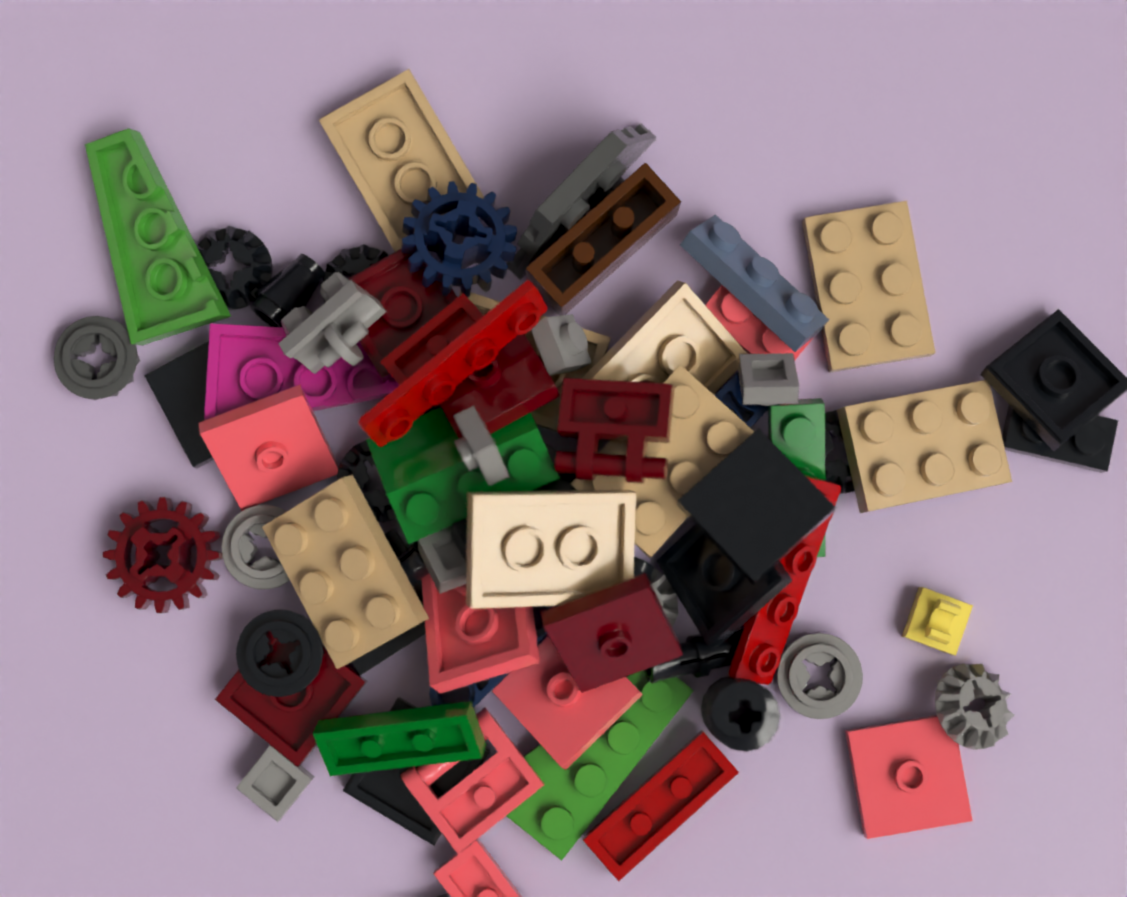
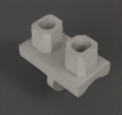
(332, 329)

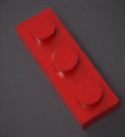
(660, 805)

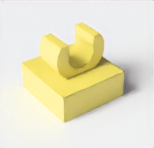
(937, 621)

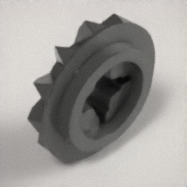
(82, 339)

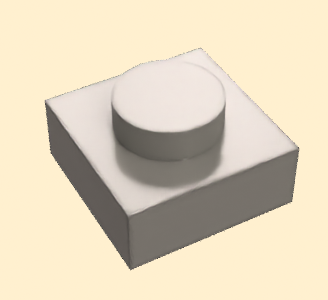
(561, 344)
(768, 379)
(478, 447)
(443, 560)
(274, 783)

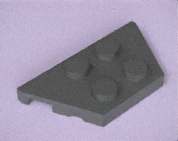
(569, 203)

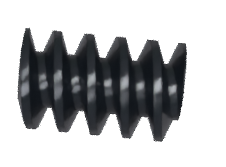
(754, 728)

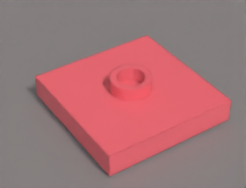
(269, 447)
(556, 710)
(907, 777)

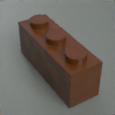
(603, 239)

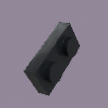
(1087, 449)

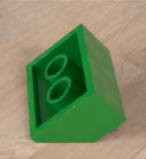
(431, 482)

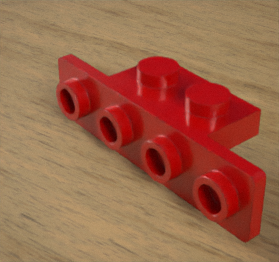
(445, 354)
(769, 628)

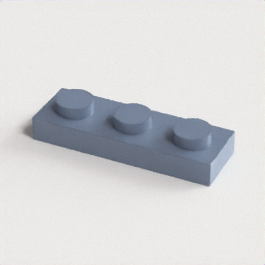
(755, 282)

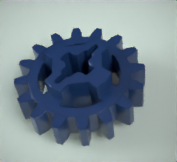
(482, 244)

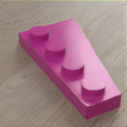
(250, 366)

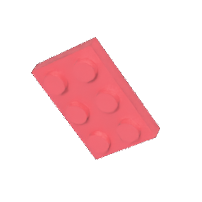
(474, 643)

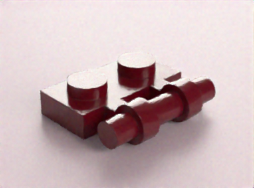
(615, 412)

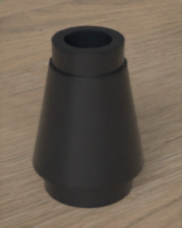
(287, 290)

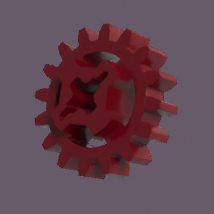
(147, 539)

